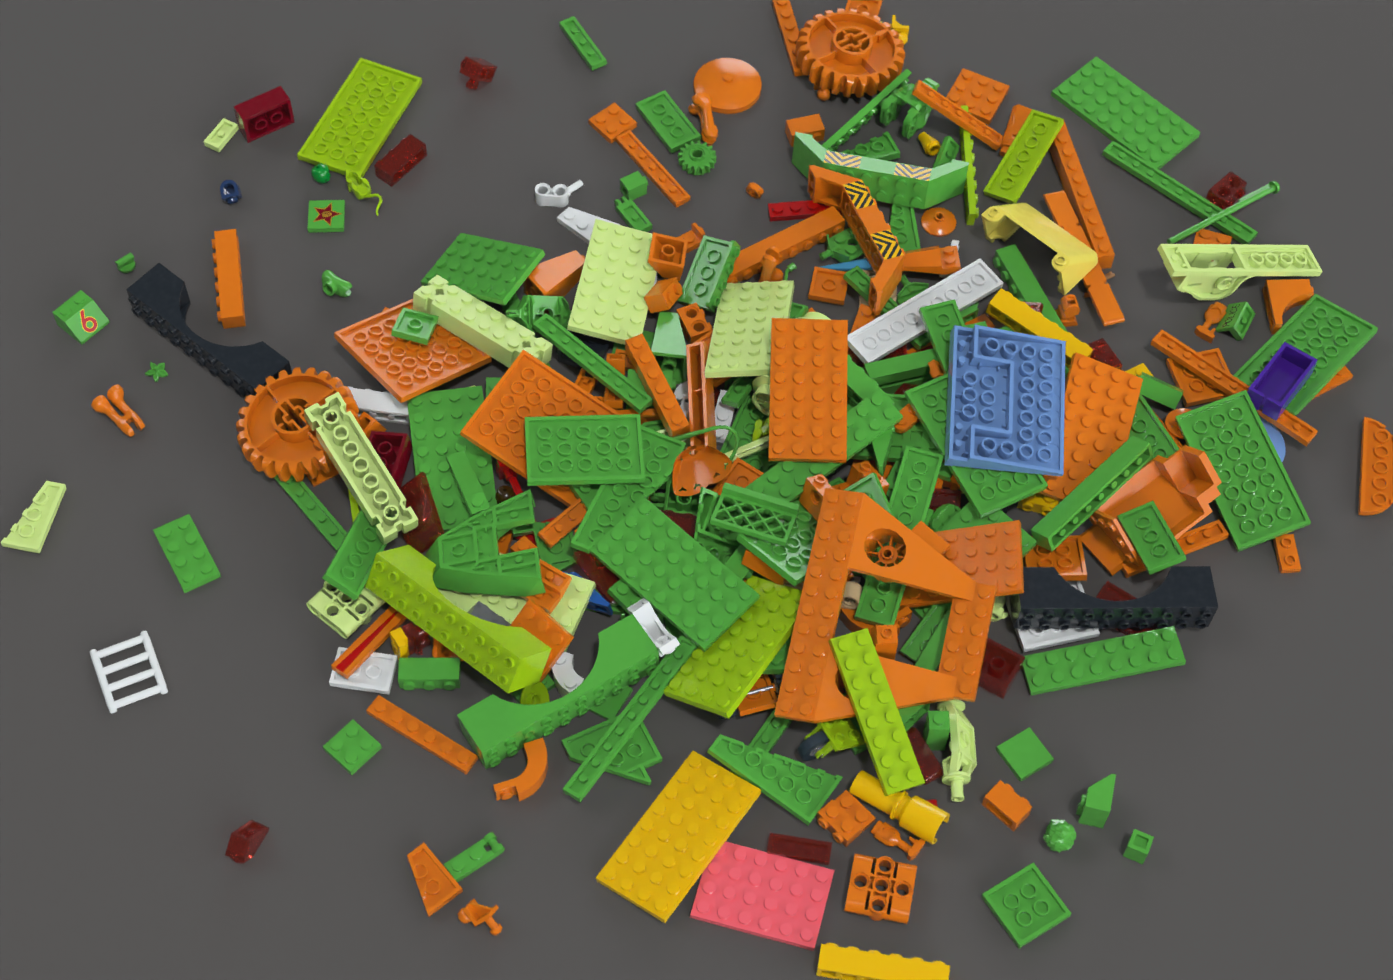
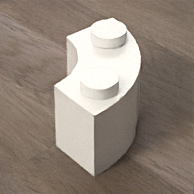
(564, 674)

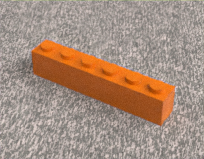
(229, 279)
(656, 386)

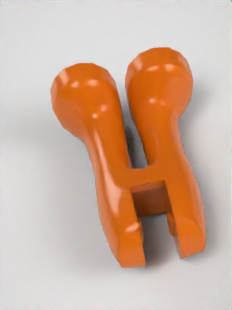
(702, 107)
(769, 263)
(115, 396)

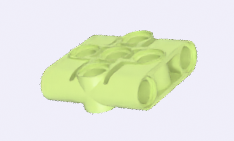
(347, 617)

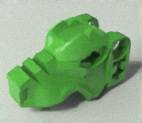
(918, 112)

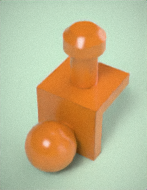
(479, 913)

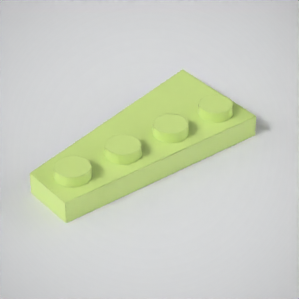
(36, 521)

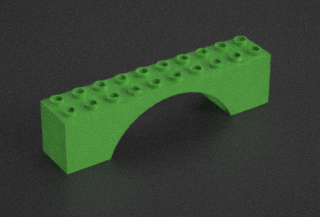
(502, 727)

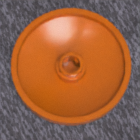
(730, 83)

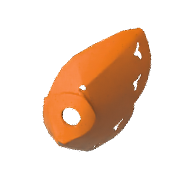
(698, 469)

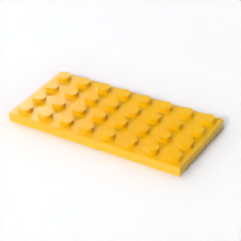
(678, 836)

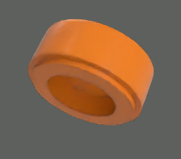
(754, 190)

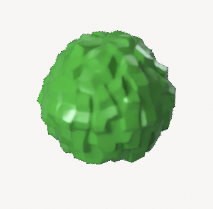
(1059, 835)

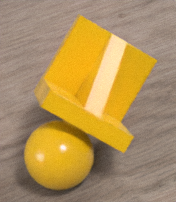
(903, 30)

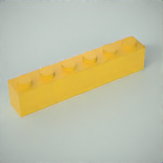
(1023, 319)
(872, 965)

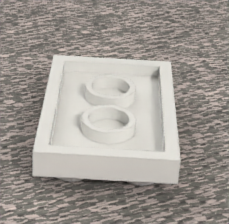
(372, 676)

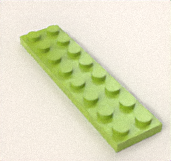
(876, 712)

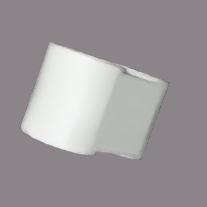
(556, 196)

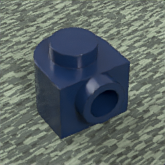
(230, 191)

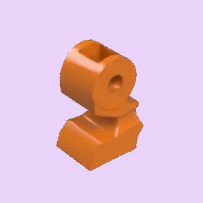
(1068, 310)

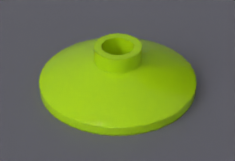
(534, 694)

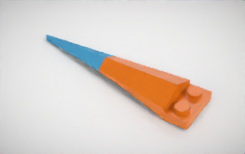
(926, 260)

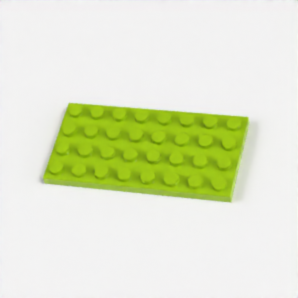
(360, 118)
(735, 661)

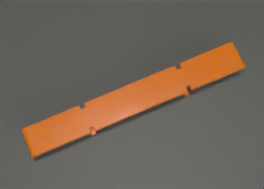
(1098, 290)

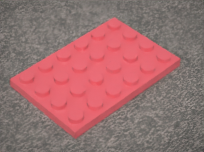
(763, 895)

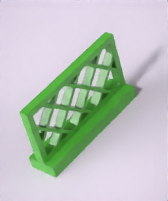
(759, 504)

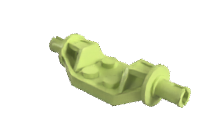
(962, 749)

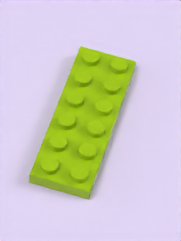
(1023, 157)

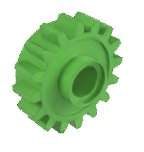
(697, 158)

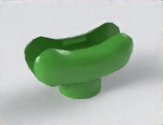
(335, 285)

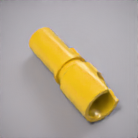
(911, 812)

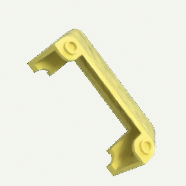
(1073, 257)

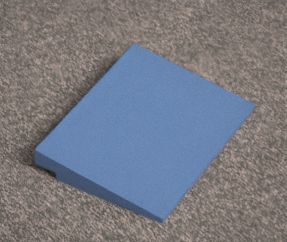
(1005, 401)

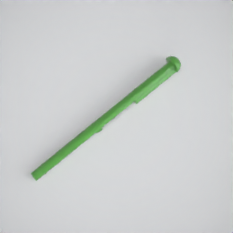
(1272, 187)

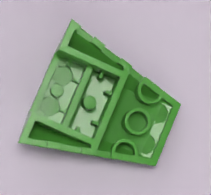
(715, 539)

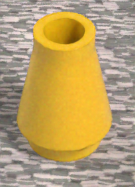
(930, 145)

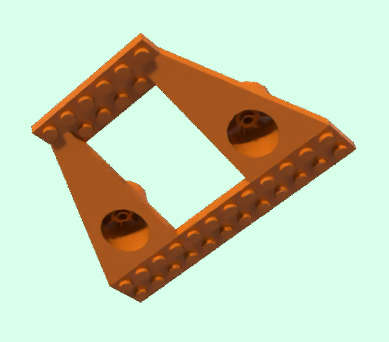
(844, 540)

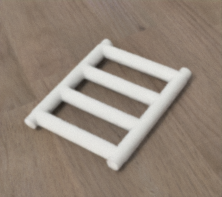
(155, 670)

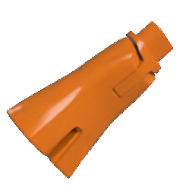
(1016, 120)

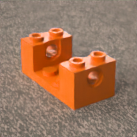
(815, 486)

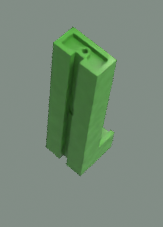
(904, 369)

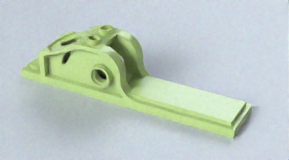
(1196, 274)

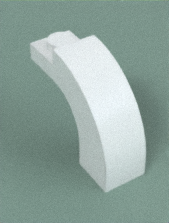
(663, 640)

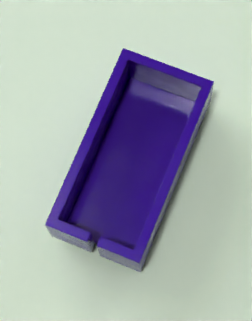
(1281, 380)

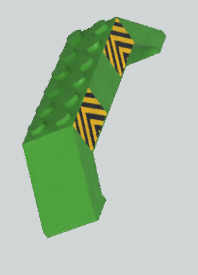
(886, 180)

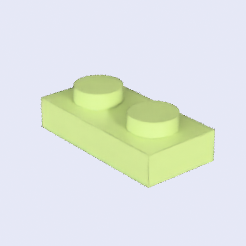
(221, 135)

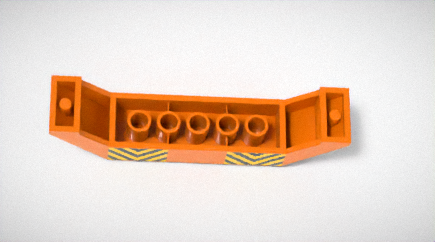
(867, 226)

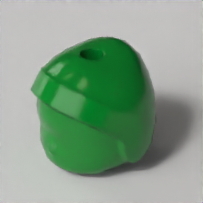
(321, 173)

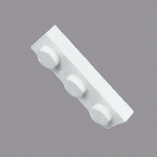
(723, 416)

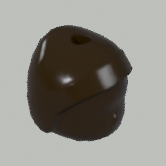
(504, 493)

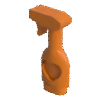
(1212, 316)
(891, 837)

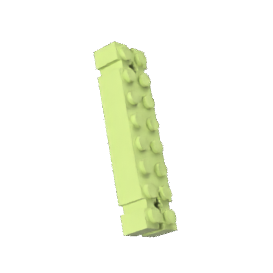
(479, 323)
(361, 468)

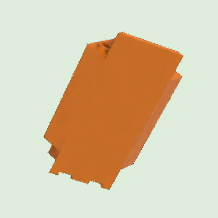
(1177, 485)

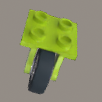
(828, 736)

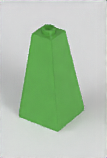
(670, 345)

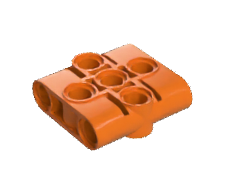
(904, 881)

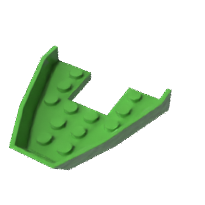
(470, 558)

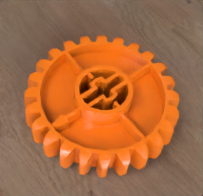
(849, 52)
(274, 409)

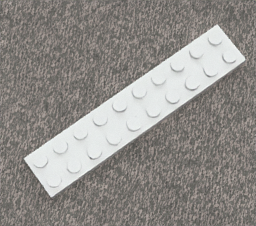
(904, 321)

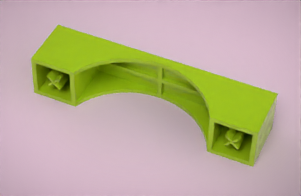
(499, 652)

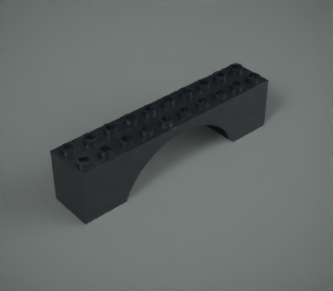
(164, 303)
(1049, 602)

